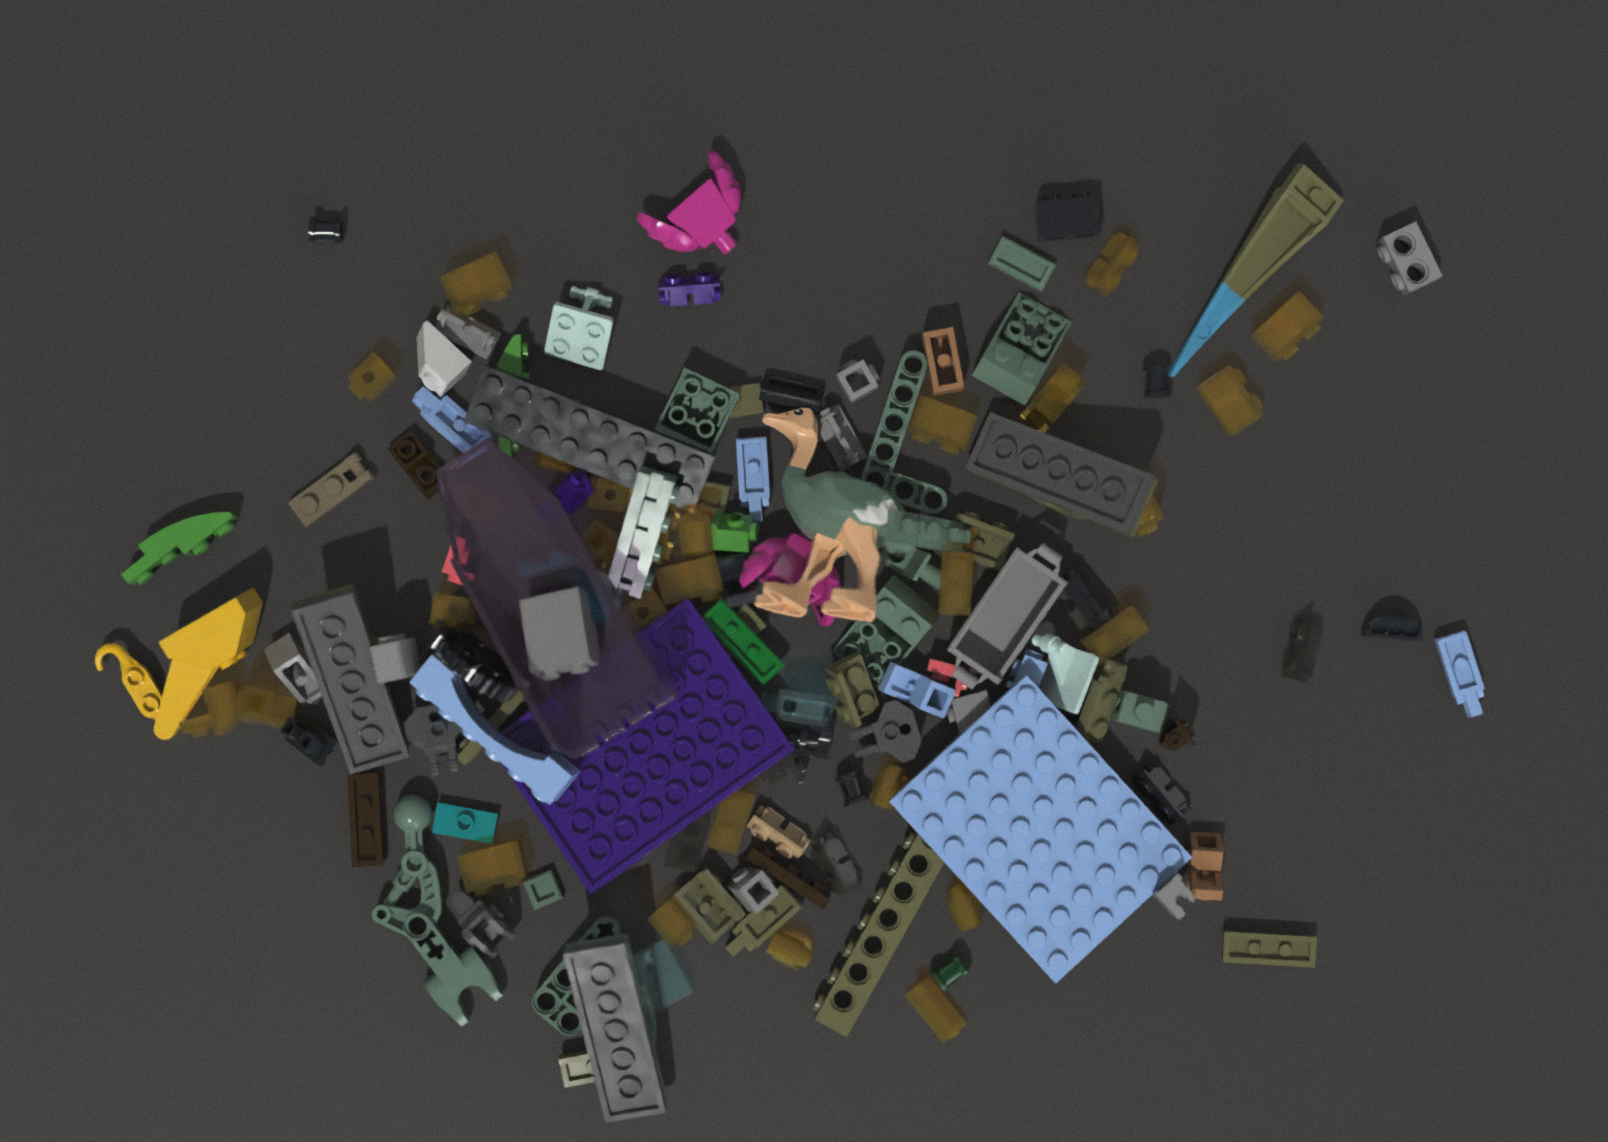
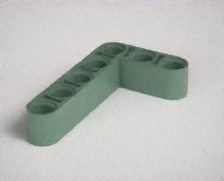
(894, 440)

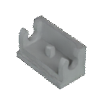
(1171, 892)

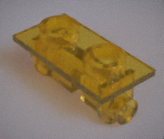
(1120, 252)
(936, 1010)

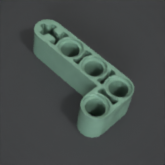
(561, 991)

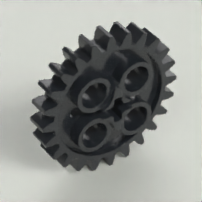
(460, 654)

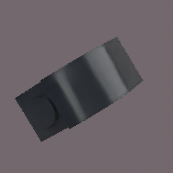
(730, 568)

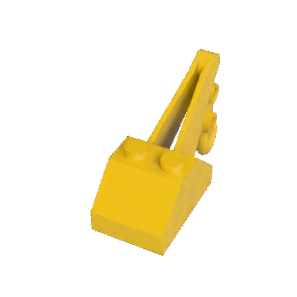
(196, 655)

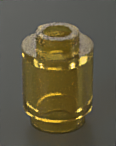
(887, 784)
(963, 907)
(790, 950)

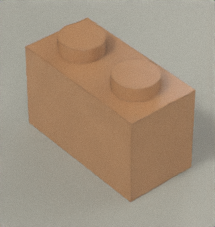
(942, 361)

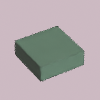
(543, 889)

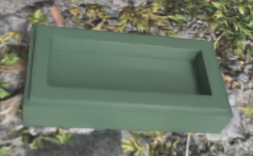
(1021, 264)

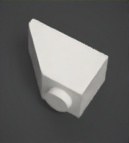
(439, 360)

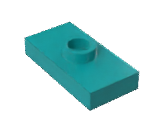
(465, 823)

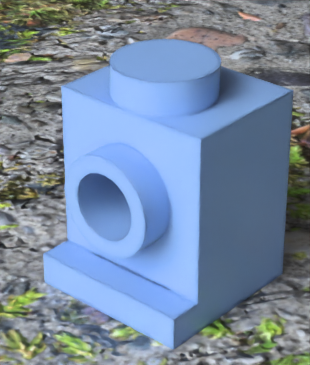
(1028, 665)

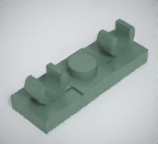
(926, 532)

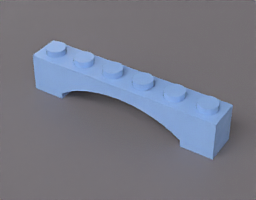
(544, 774)

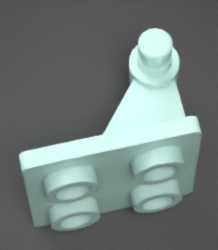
(579, 333)
(1066, 674)

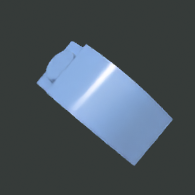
(917, 689)

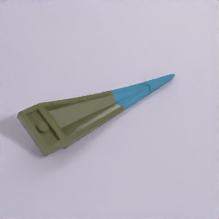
(1285, 225)

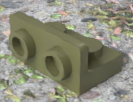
(852, 689)

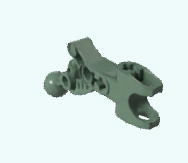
(454, 969)

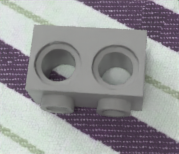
(1417, 256)

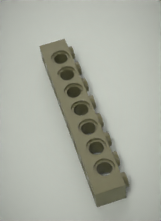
(844, 1017)

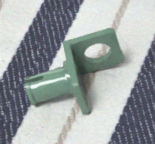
(914, 566)

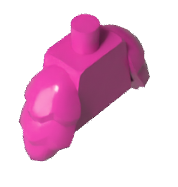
(701, 215)
(785, 562)

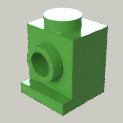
(733, 531)

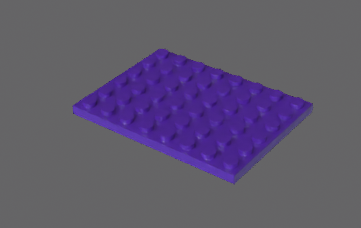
(666, 766)

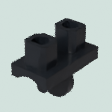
(309, 738)
(807, 739)

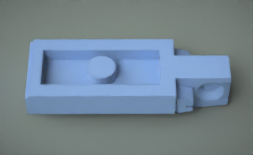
(448, 420)
(753, 474)
(1461, 671)

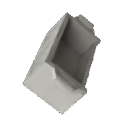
(1007, 615)

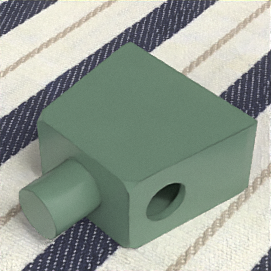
(1140, 712)

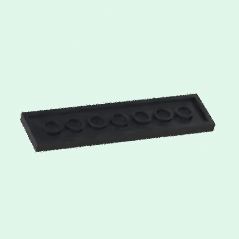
(584, 434)

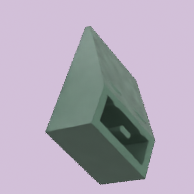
(1022, 348)
(697, 411)
(897, 628)

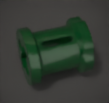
(949, 973)

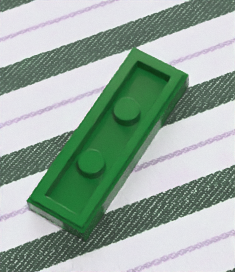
(742, 642)

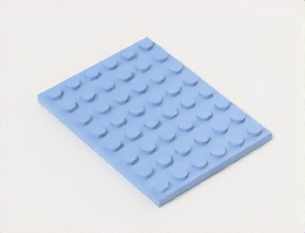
(1040, 828)

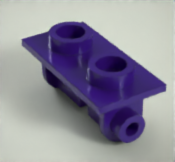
(700, 286)
(574, 490)

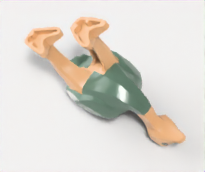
(839, 517)

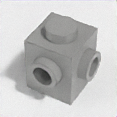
(857, 380)
(752, 888)

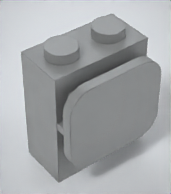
(559, 633)

